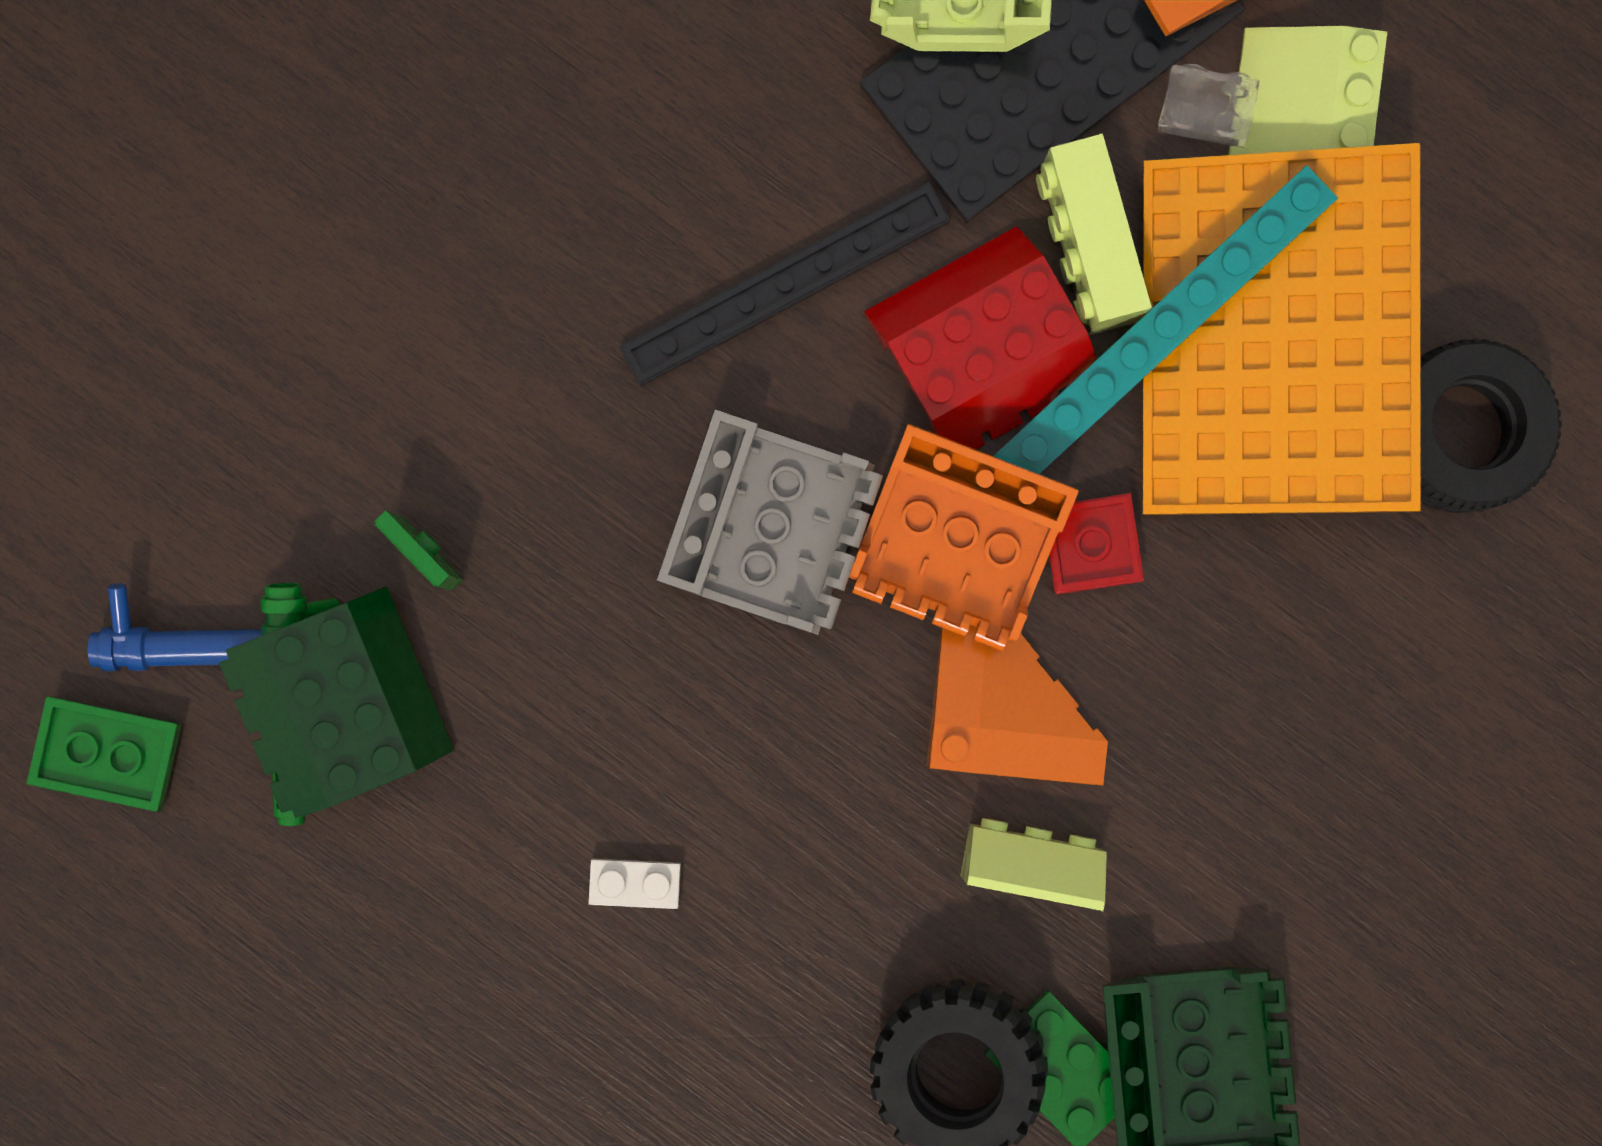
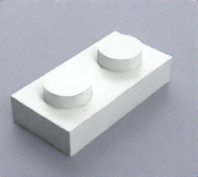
(634, 883)

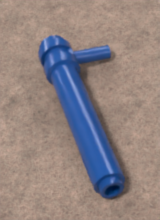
(142, 648)

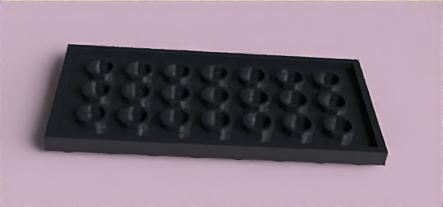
(992, 116)

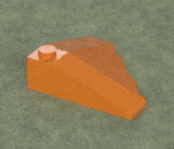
(1008, 716)

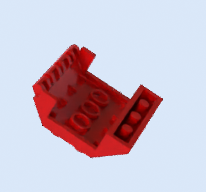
(985, 339)

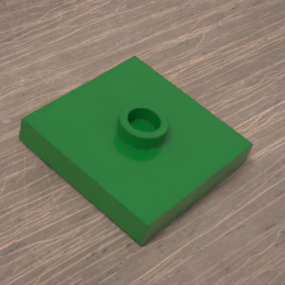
(419, 550)

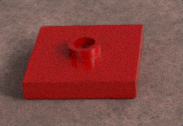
(1097, 546)

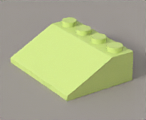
(1313, 87)

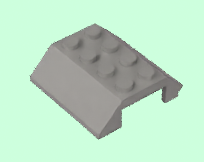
(769, 524)

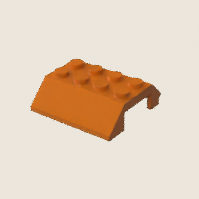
(960, 537)

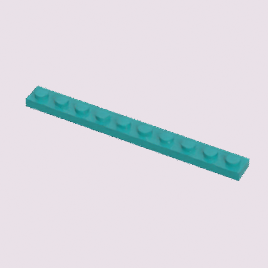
(1170, 322)

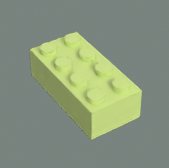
(1093, 235)

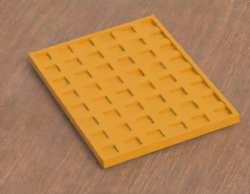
(1313, 367)

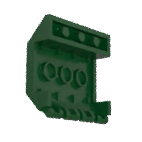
(336, 704)
(1200, 1059)

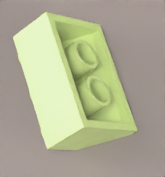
(1035, 864)

